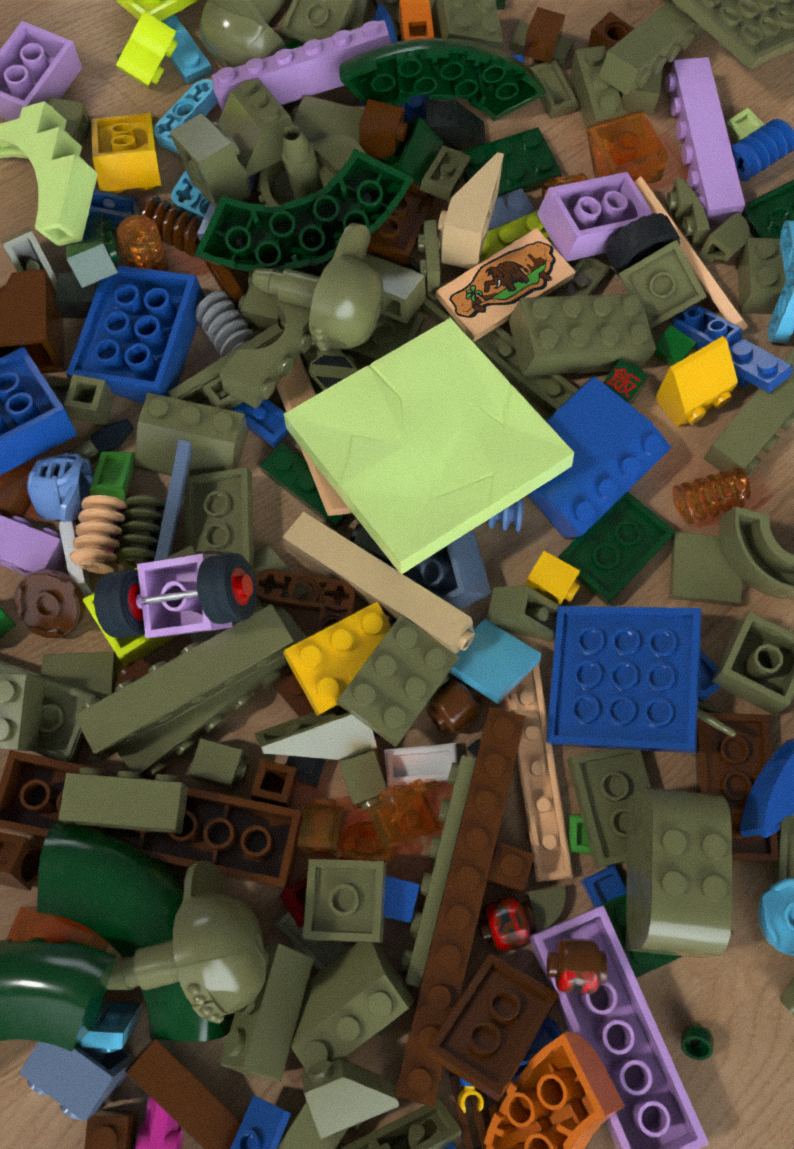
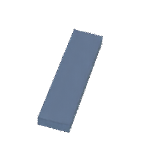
(174, 500)

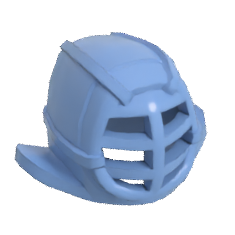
(59, 486)

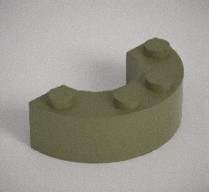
(755, 553)

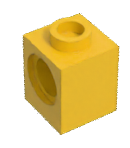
(553, 579)

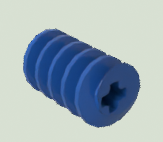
(762, 148)

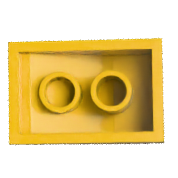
(125, 153)

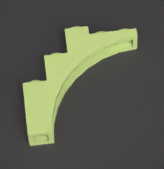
(62, 175)

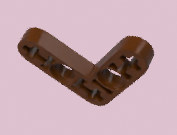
(328, 610)

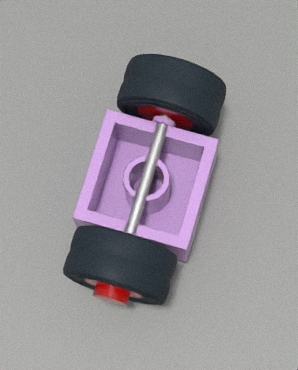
(176, 596)

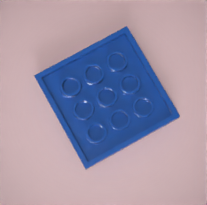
(626, 678)

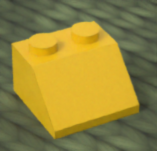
(698, 383)

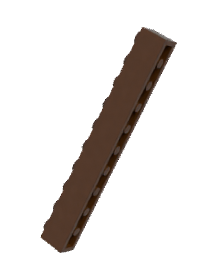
(460, 903)

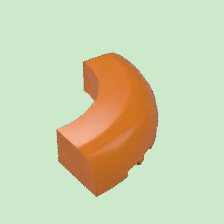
(555, 1099)

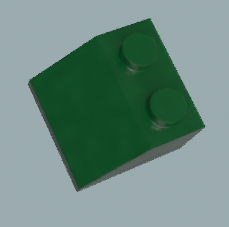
(417, 151)

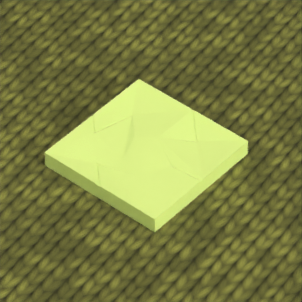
(427, 443)

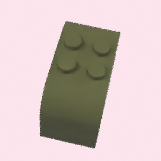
(678, 873)

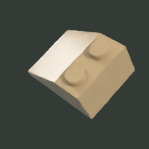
(469, 216)

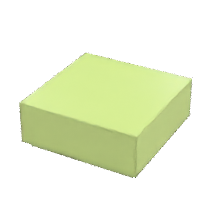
(743, 124)

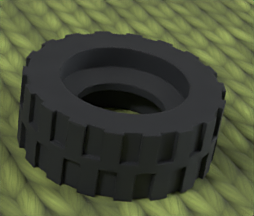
(640, 240)

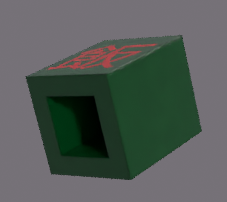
(626, 380)

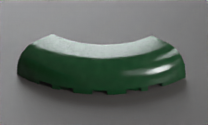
(444, 71)
(307, 228)
(129, 905)
(51, 990)

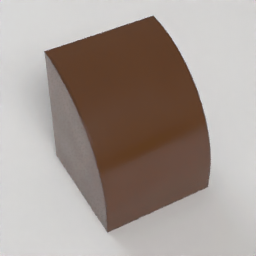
(274, 783)

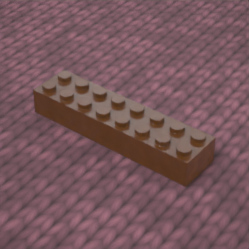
(236, 834)

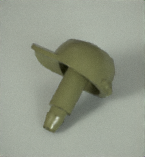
(240, 30)
(304, 166)
(341, 301)
(213, 950)

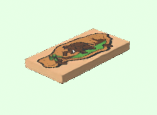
(492, 289)

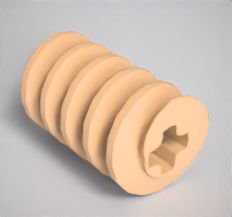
(95, 533)

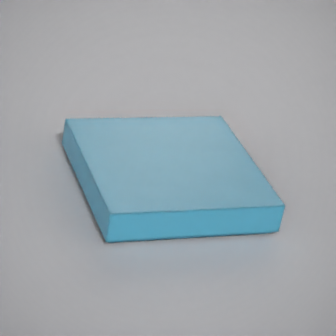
(494, 661)

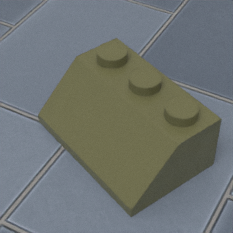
(255, 125)
(214, 434)
(348, 1004)

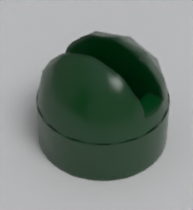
(703, 1047)

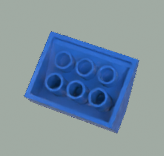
(138, 331)
(29, 412)
(611, 453)

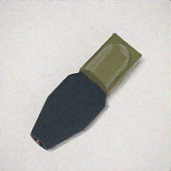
(103, 440)

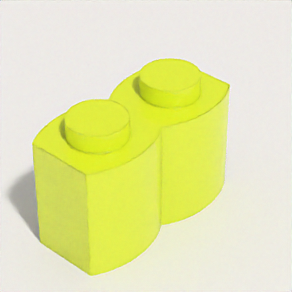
(146, 50)

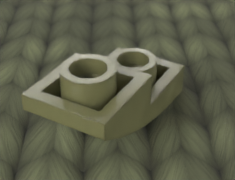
(689, 211)

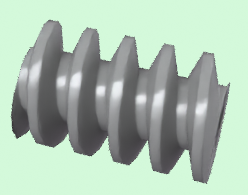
(222, 322)

